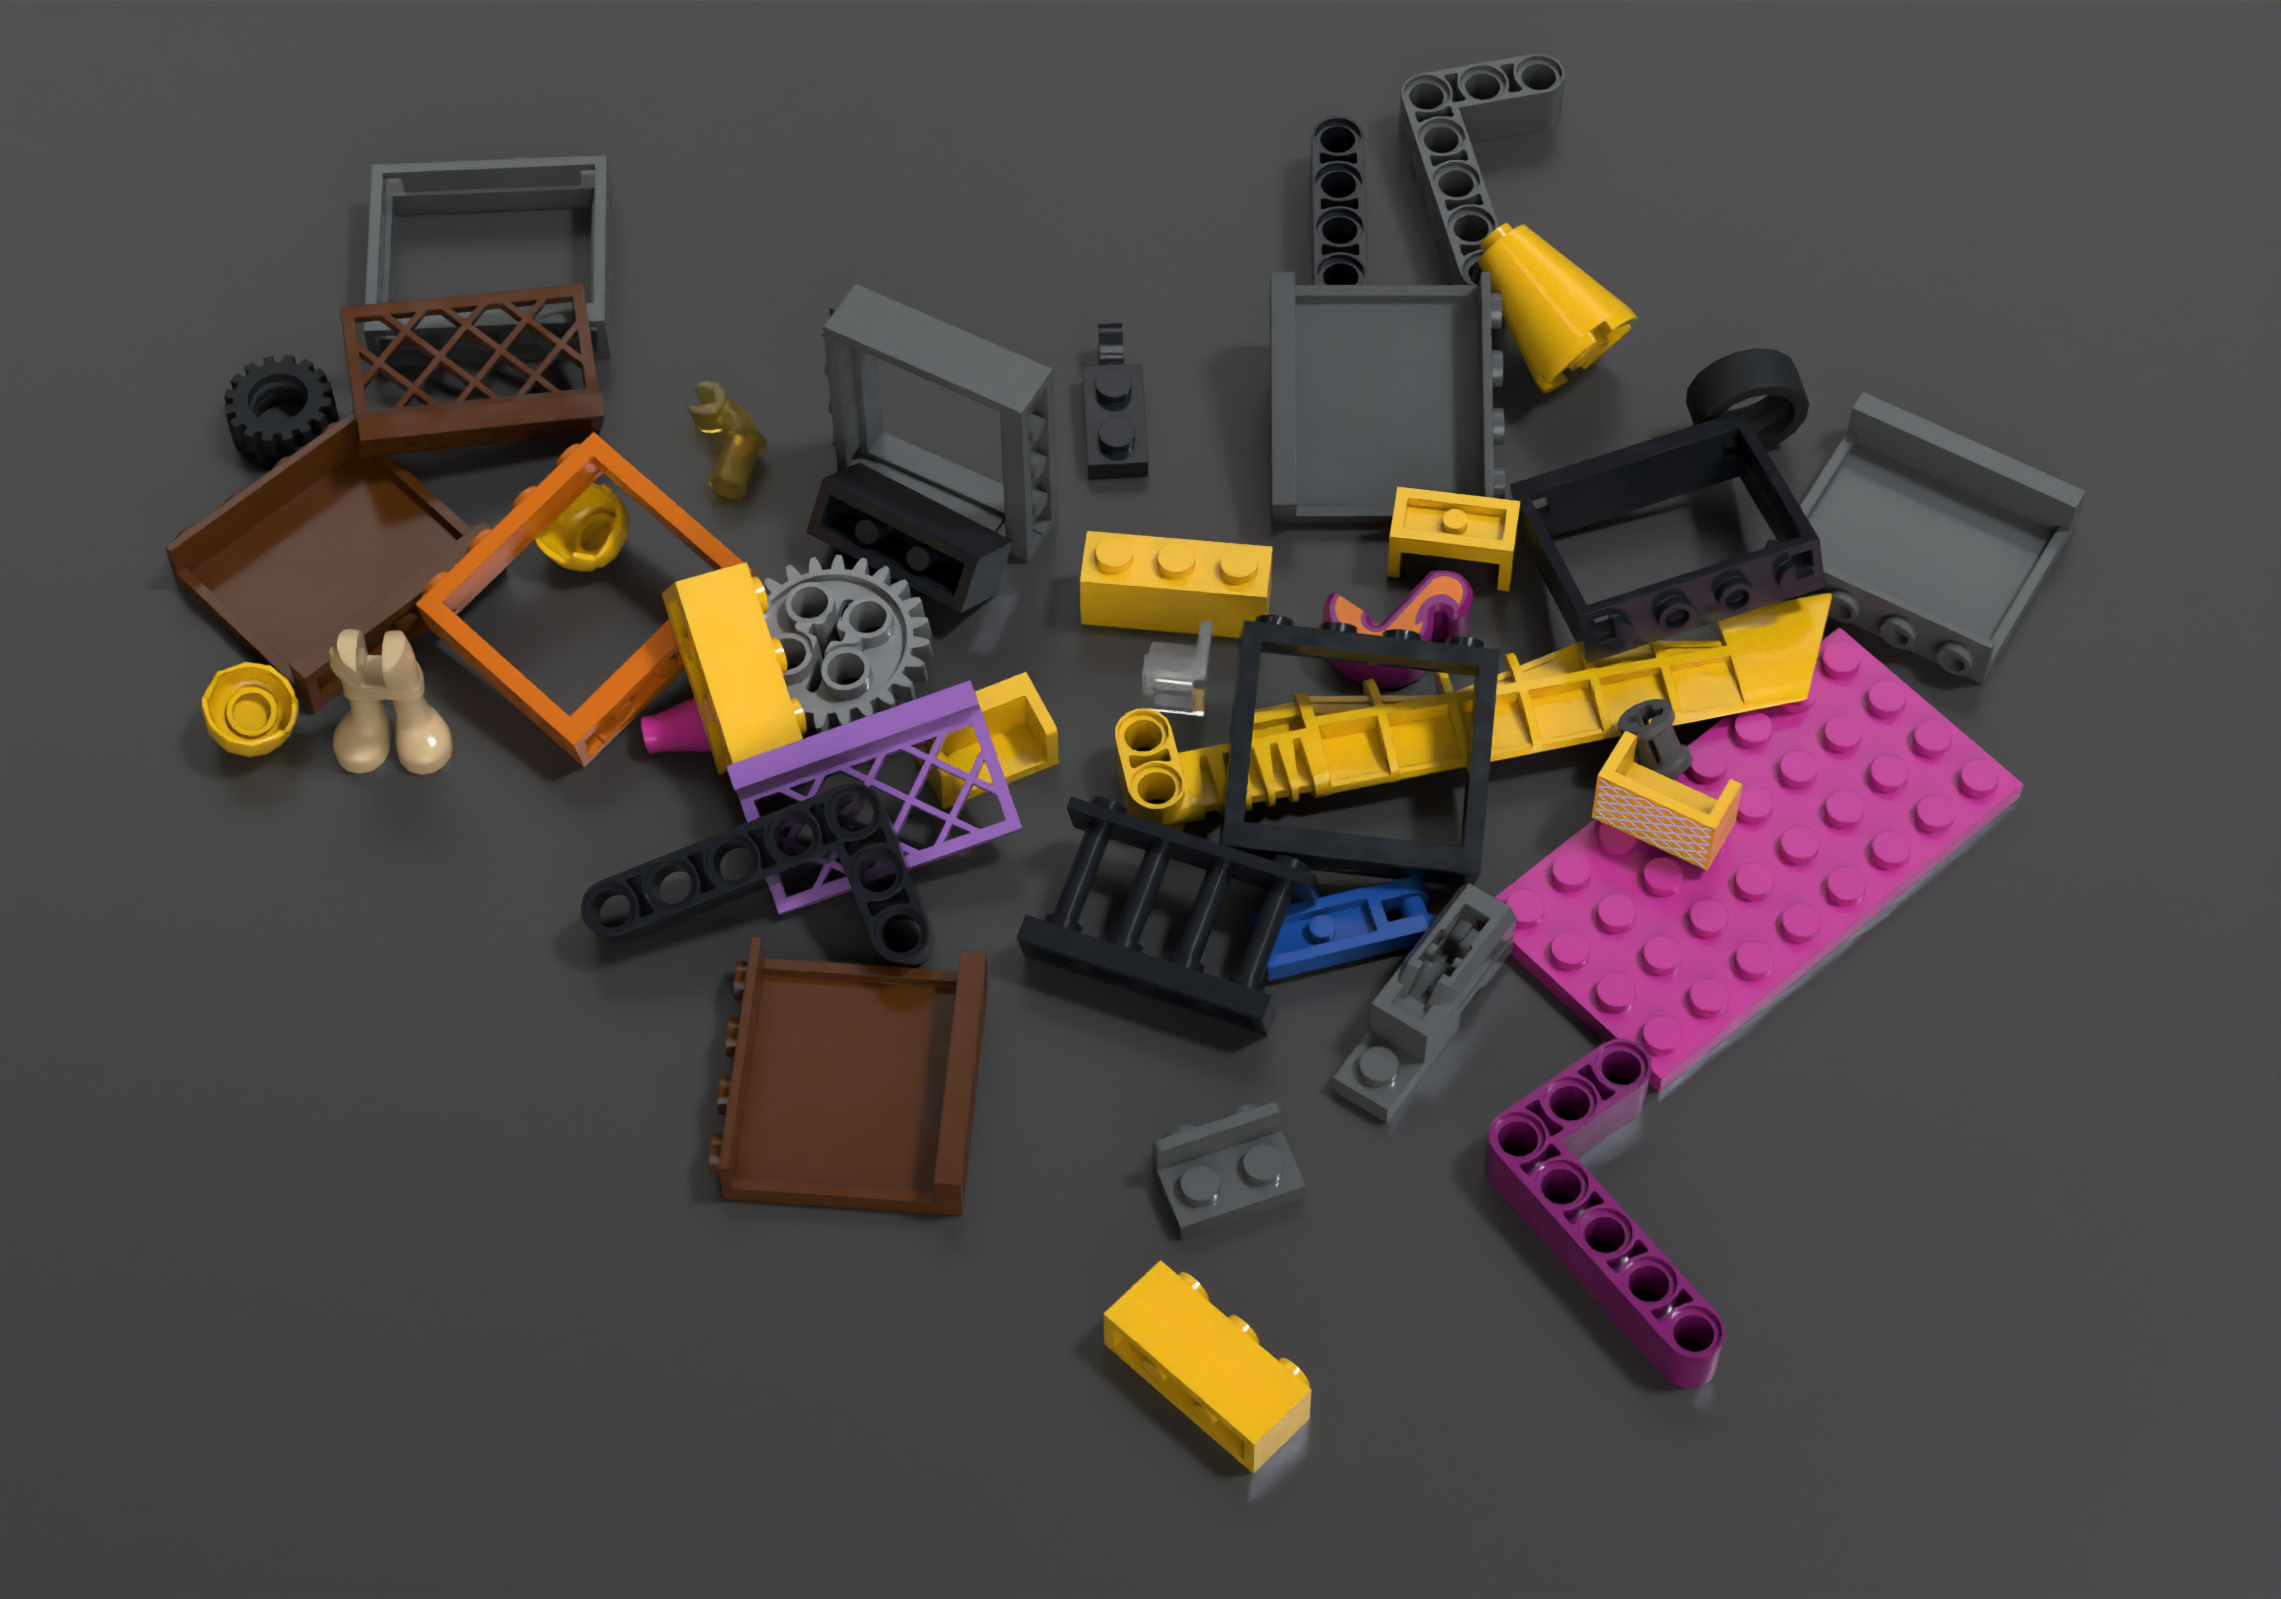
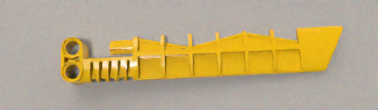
(1539, 706)

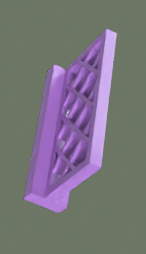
(873, 741)

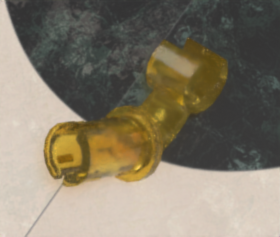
(738, 435)

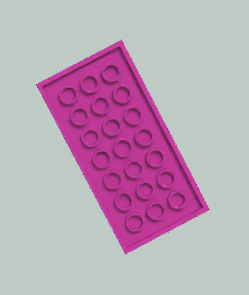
(1831, 826)

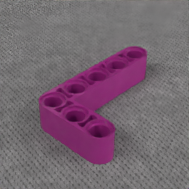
(1595, 1214)

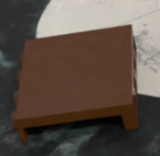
(320, 552)
(851, 1084)

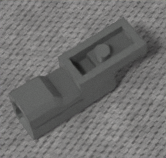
(1424, 1001)

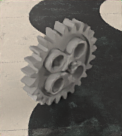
(881, 660)

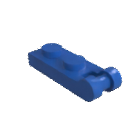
(1349, 927)

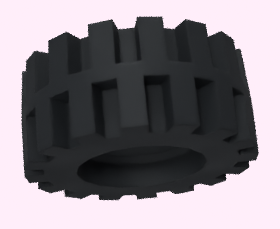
(274, 385)

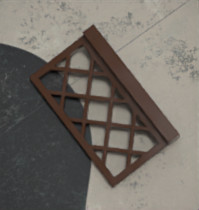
(479, 420)

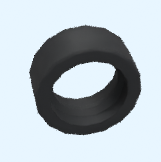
(1747, 376)

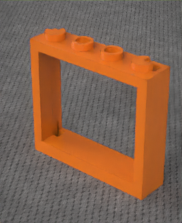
(492, 550)

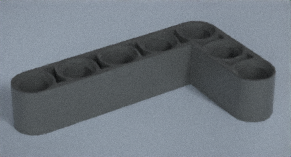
(1439, 122)

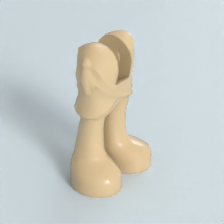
(367, 729)

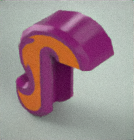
(1434, 609)

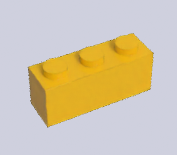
(1173, 583)
(733, 664)
(1208, 1365)

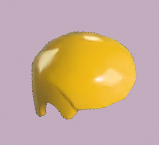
(588, 531)
(249, 709)

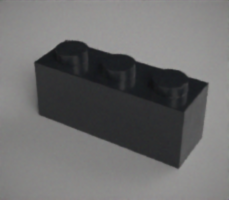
(911, 535)

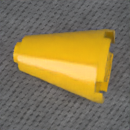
(1551, 305)

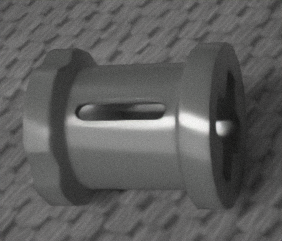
(1656, 739)

